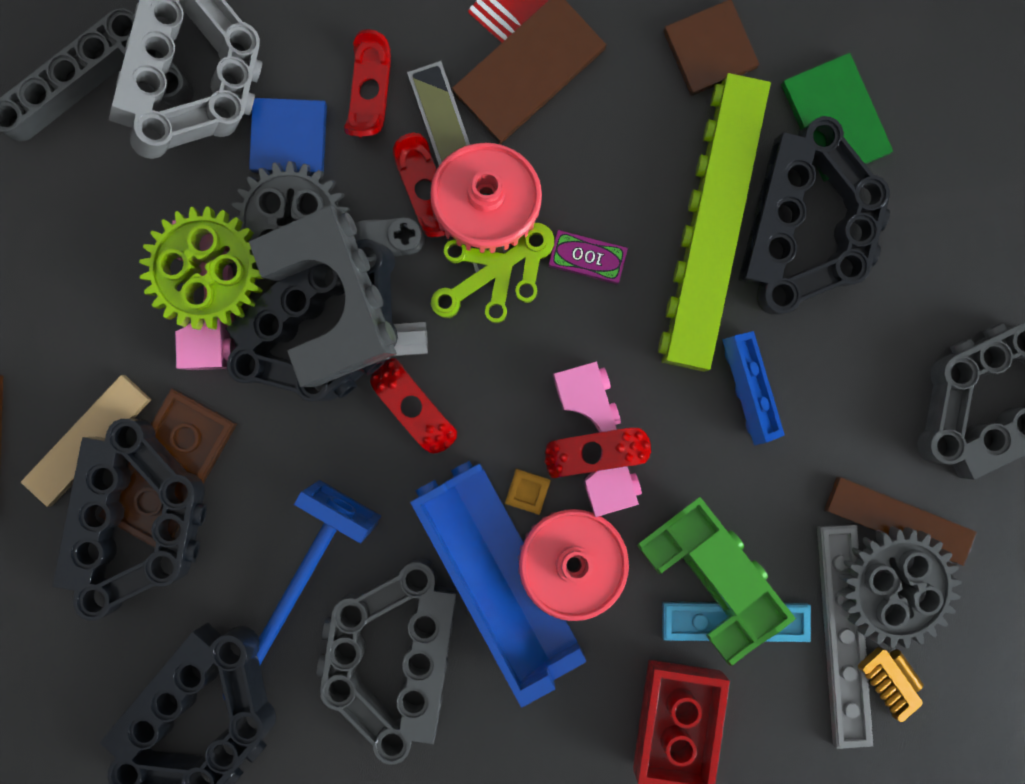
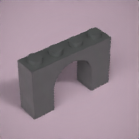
(361, 333)

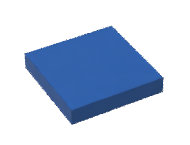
(287, 132)

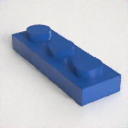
(753, 388)

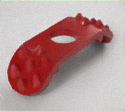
(370, 63)
(416, 165)
(428, 428)
(619, 449)

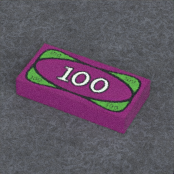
(588, 257)

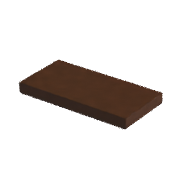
(529, 68)
(195, 439)

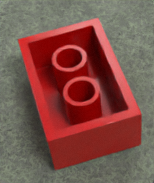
(680, 724)

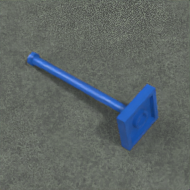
(337, 513)

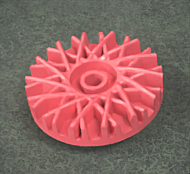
(480, 218)
(600, 572)

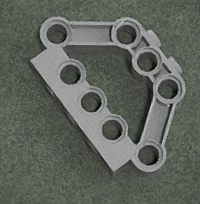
(198, 118)

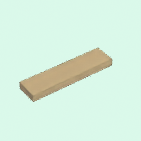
(58, 467)

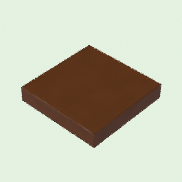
(710, 47)

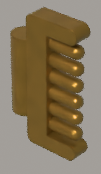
(901, 677)

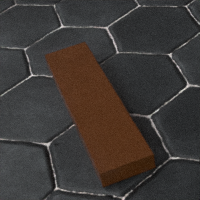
(882, 512)

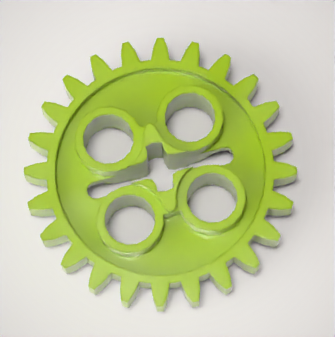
(183, 241)

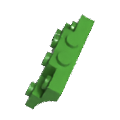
(726, 572)

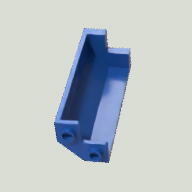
(481, 557)

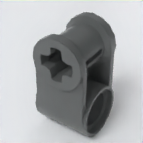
(388, 233)

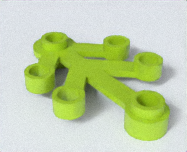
(499, 268)

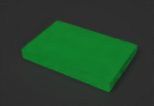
(838, 93)

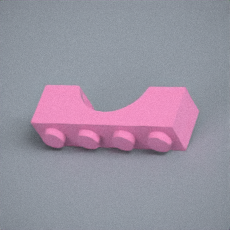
(205, 347)
(584, 392)

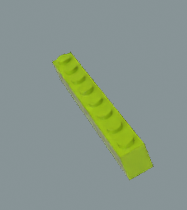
(715, 222)

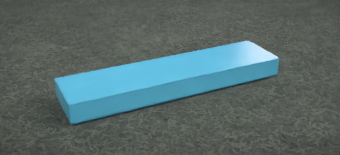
(695, 619)

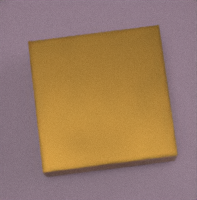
(527, 491)

